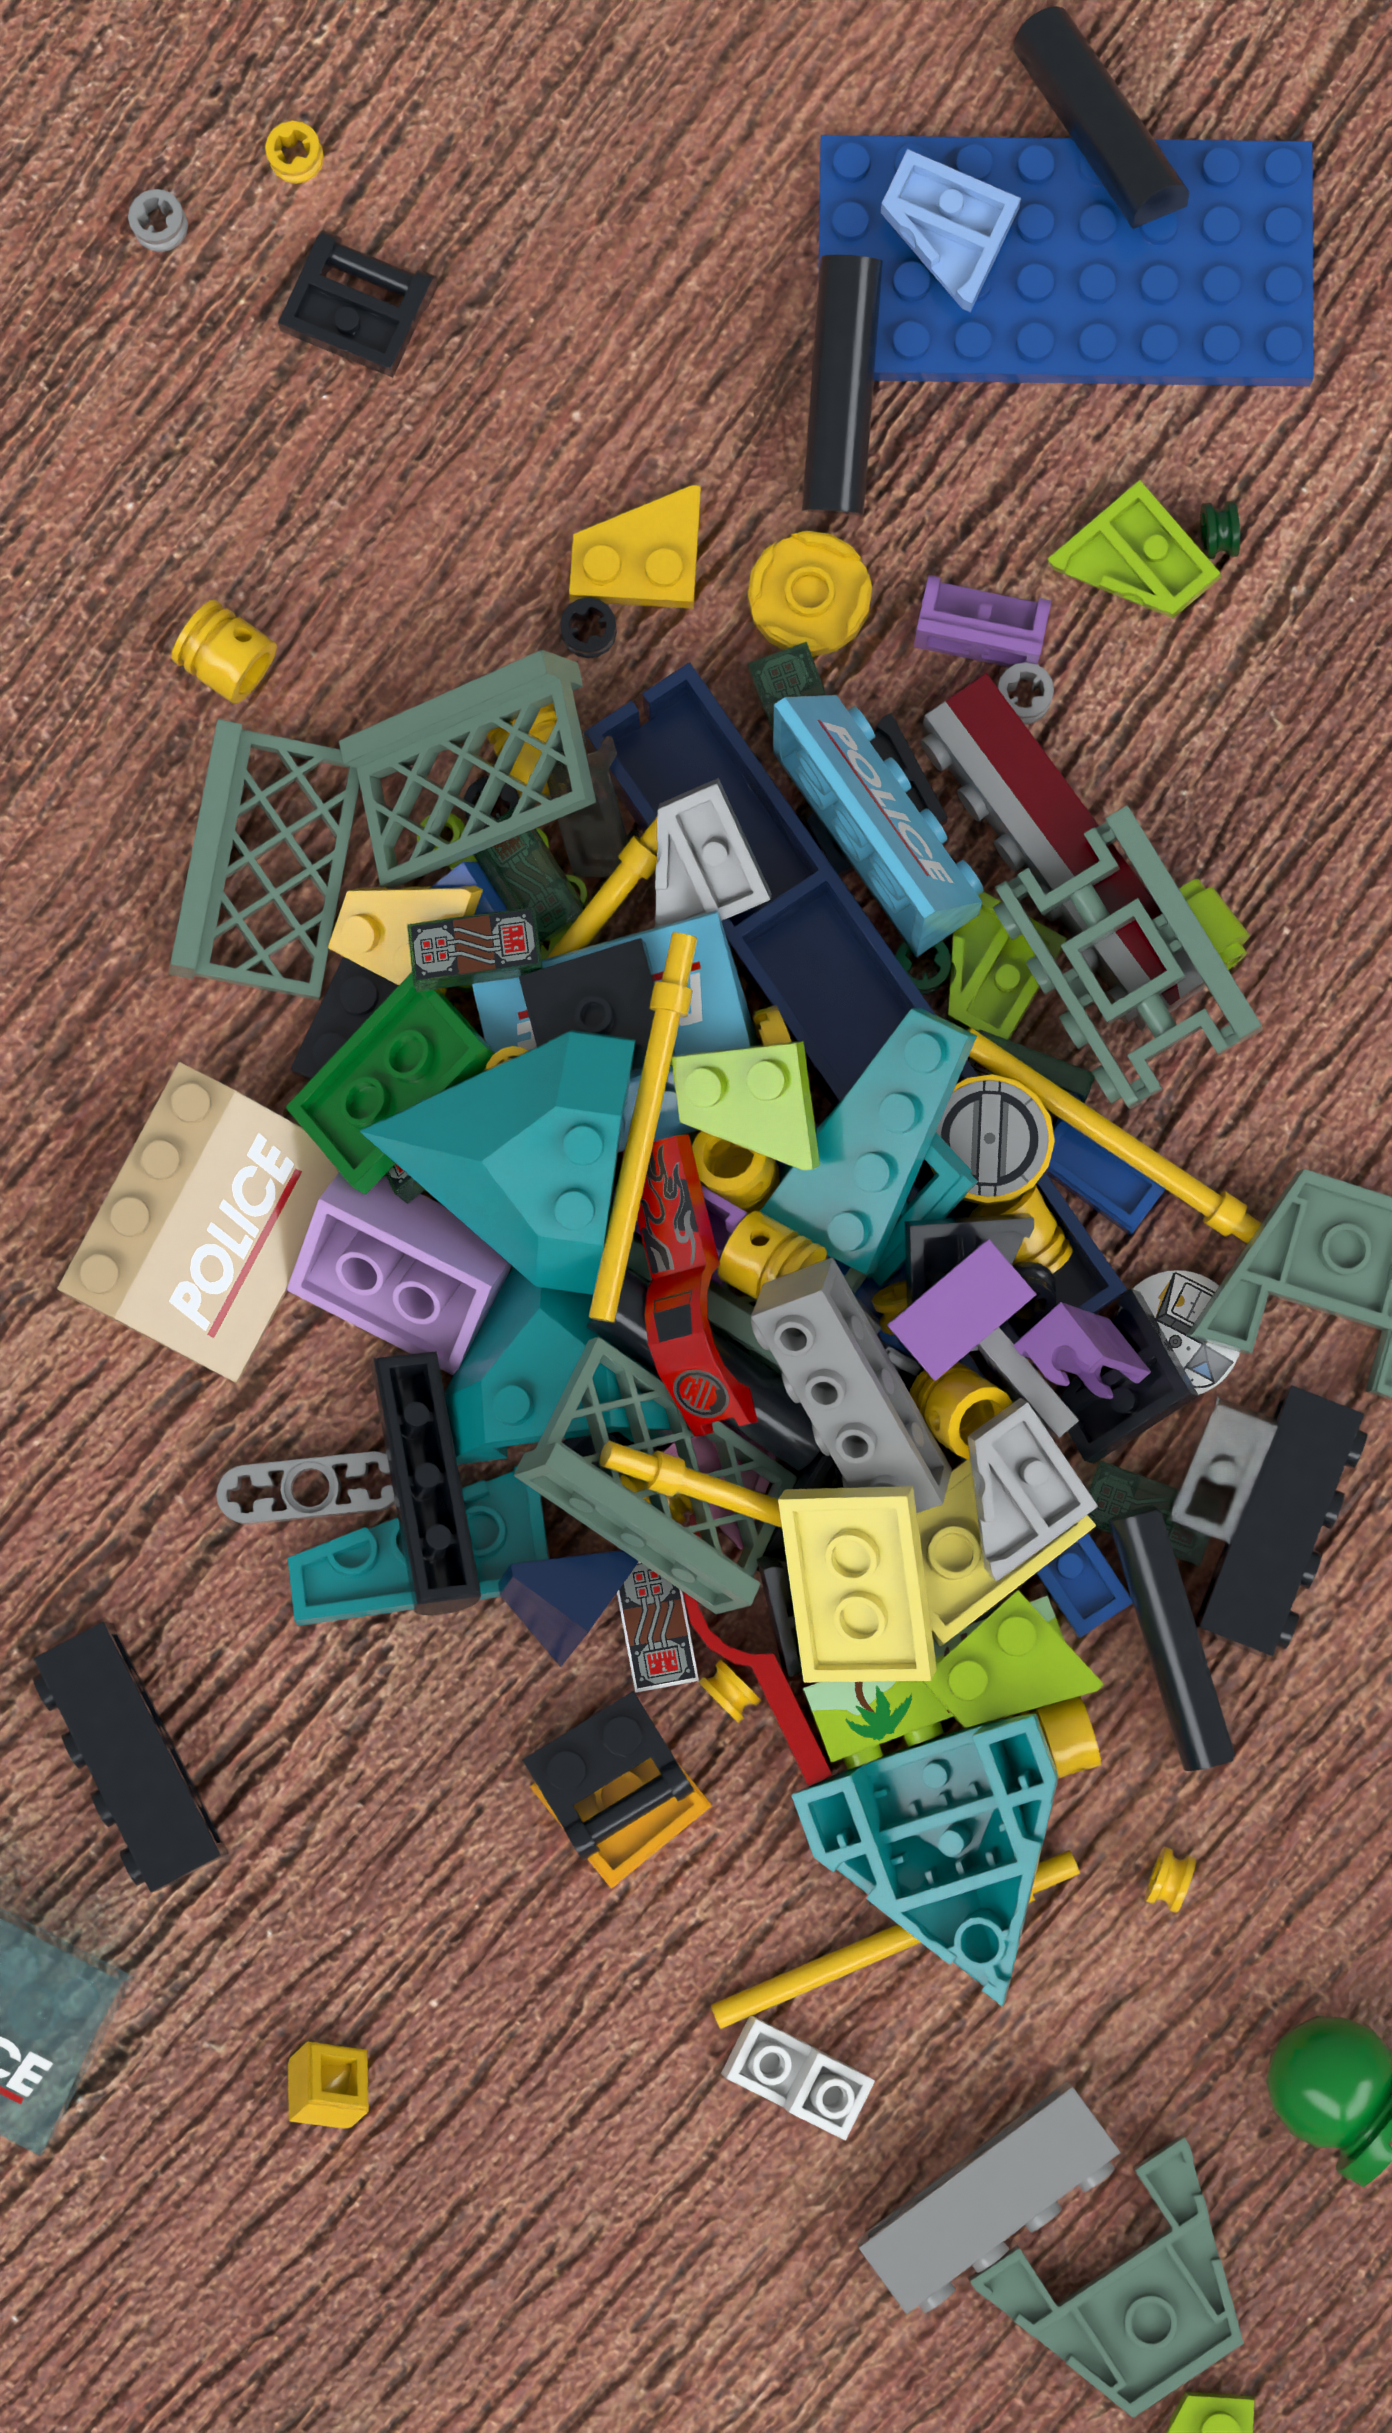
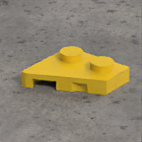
(641, 554)
(375, 923)

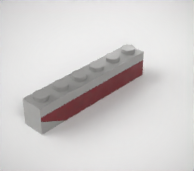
(1043, 829)

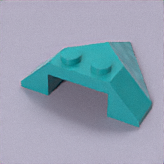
(526, 1153)
(521, 1370)
(944, 1838)

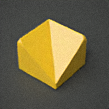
(328, 2085)

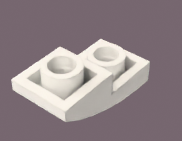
(798, 2077)

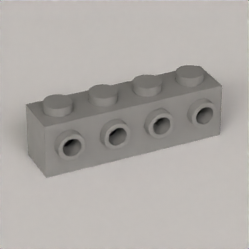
(848, 1384)
(988, 2198)

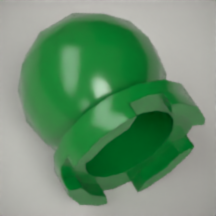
(1335, 2091)

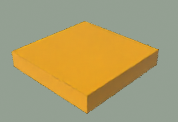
(644, 1837)

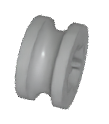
(176, 222)
(1040, 680)

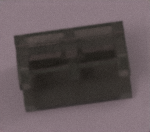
(597, 831)

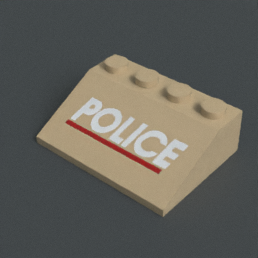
(202, 1224)

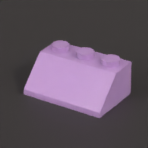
(399, 1270)

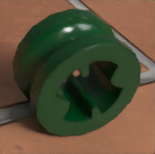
(1220, 529)
(941, 964)

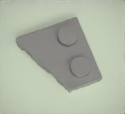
(704, 858)
(1021, 1380)
(1021, 1488)

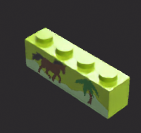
(862, 1715)

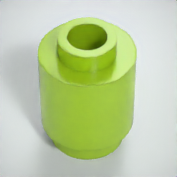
(1217, 921)

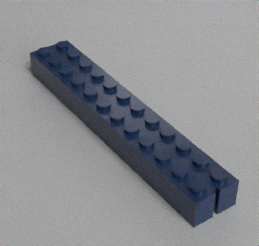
(812, 941)

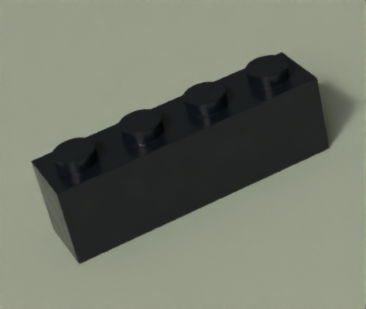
(1279, 1526)
(129, 1757)

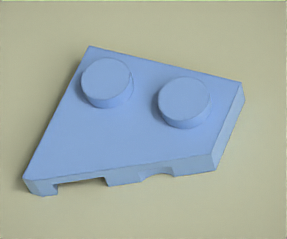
(949, 222)

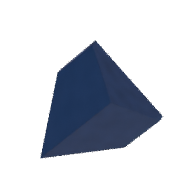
(564, 1596)

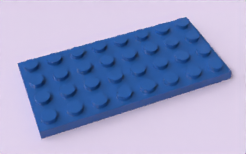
(1075, 289)

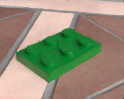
(392, 1062)

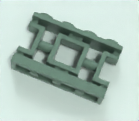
(1168, 934)

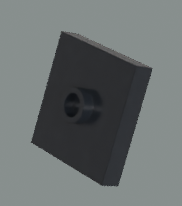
(595, 994)

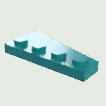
(875, 1143)
(368, 1569)

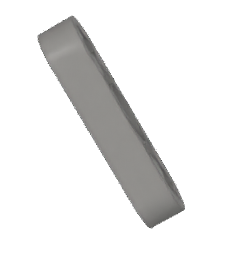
(261, 1477)

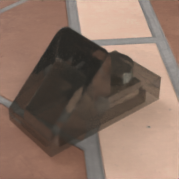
(1222, 1469)

